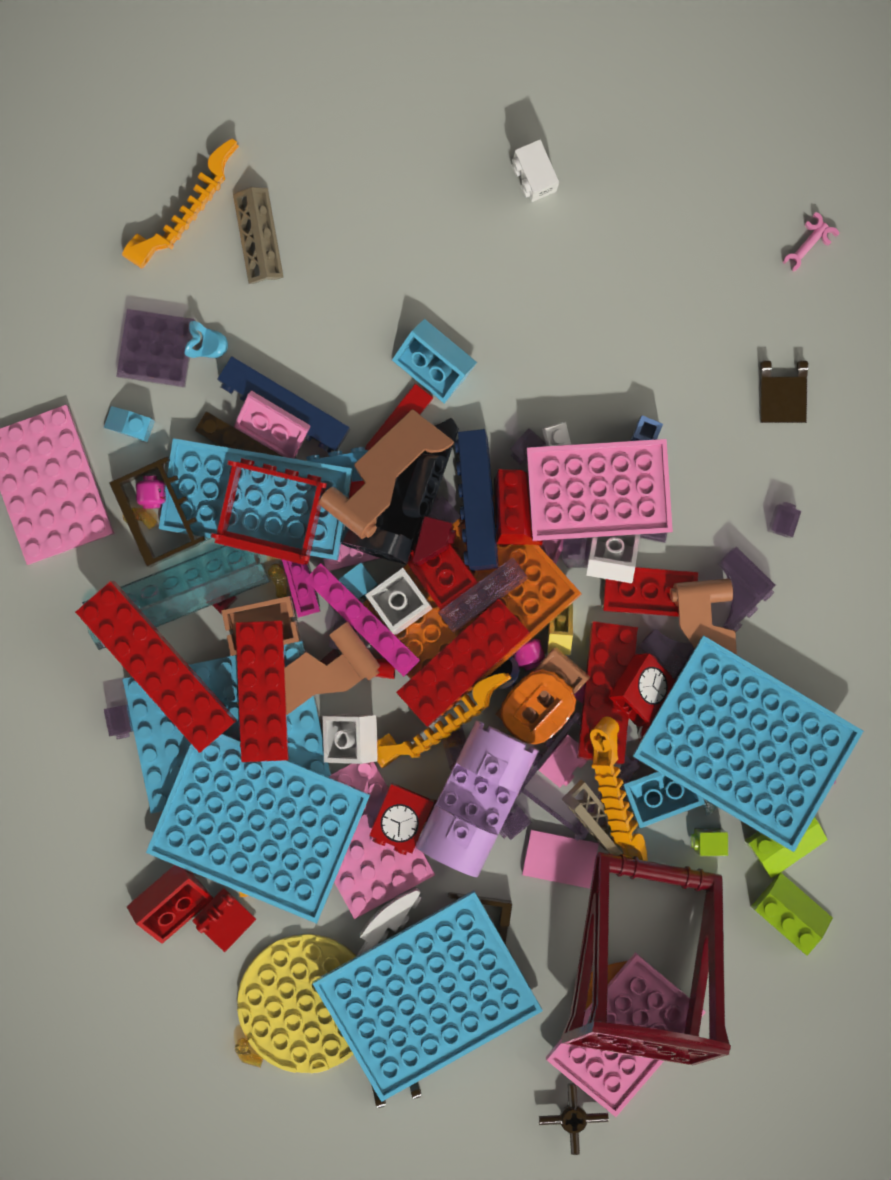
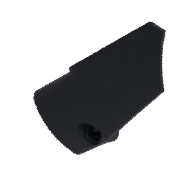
(410, 503)

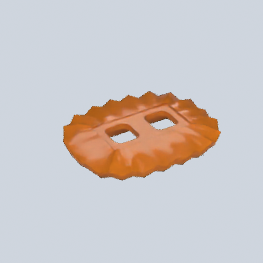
(550, 718)

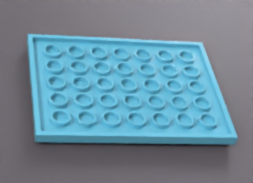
(748, 743)
(164, 747)
(259, 826)
(427, 996)

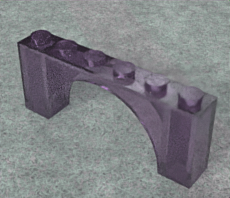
(749, 588)

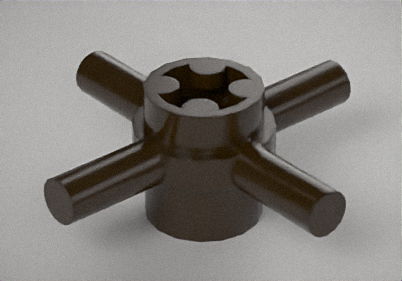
(573, 1128)

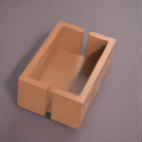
(272, 610)

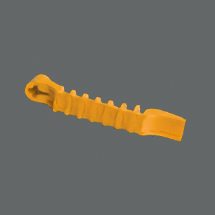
(141, 250)
(389, 750)
(620, 820)

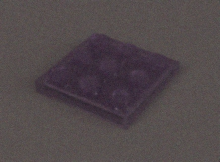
(154, 348)

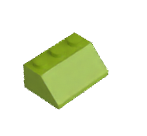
(776, 857)
(793, 913)

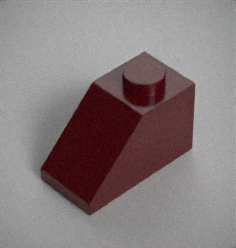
(433, 539)

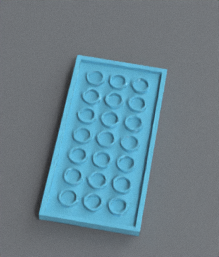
(263, 503)

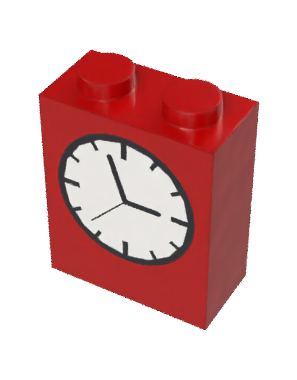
(642, 689)
(401, 819)

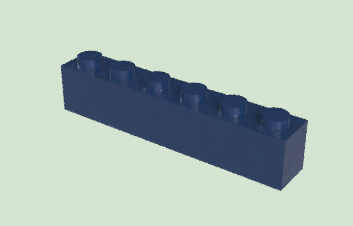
(324, 428)
(478, 500)

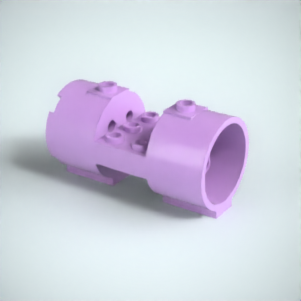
(476, 799)

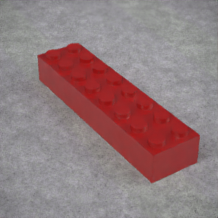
(156, 666)

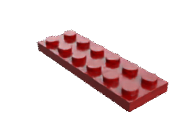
(608, 657)
(463, 662)
(262, 691)

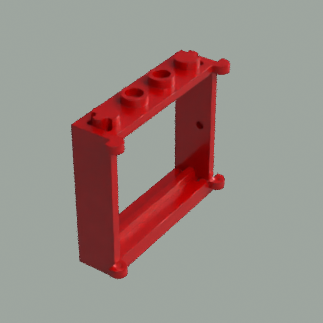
(262, 546)

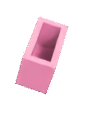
(562, 762)

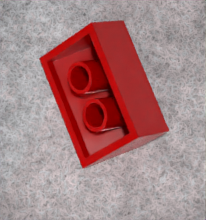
(513, 508)
(169, 903)

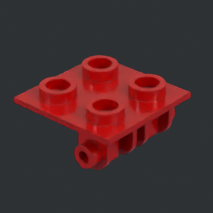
(224, 920)

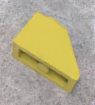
(561, 631)

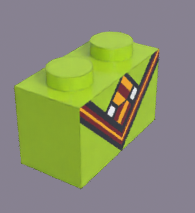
(710, 841)

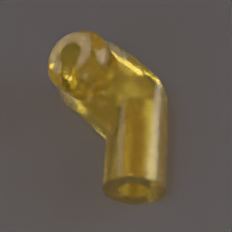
(245, 1055)

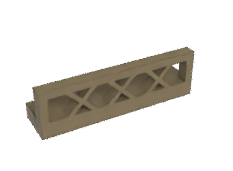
(261, 233)
(590, 820)

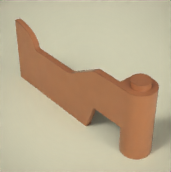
(379, 472)
(695, 613)
(311, 677)

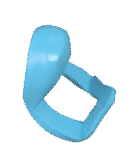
(213, 342)

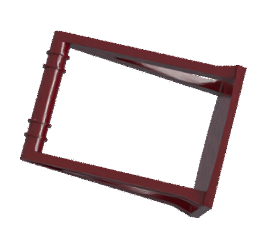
(638, 1040)

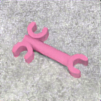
(820, 231)

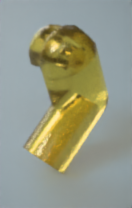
(144, 516)
(279, 579)

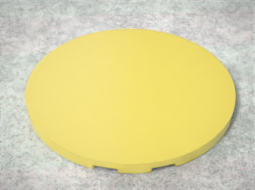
(284, 1011)

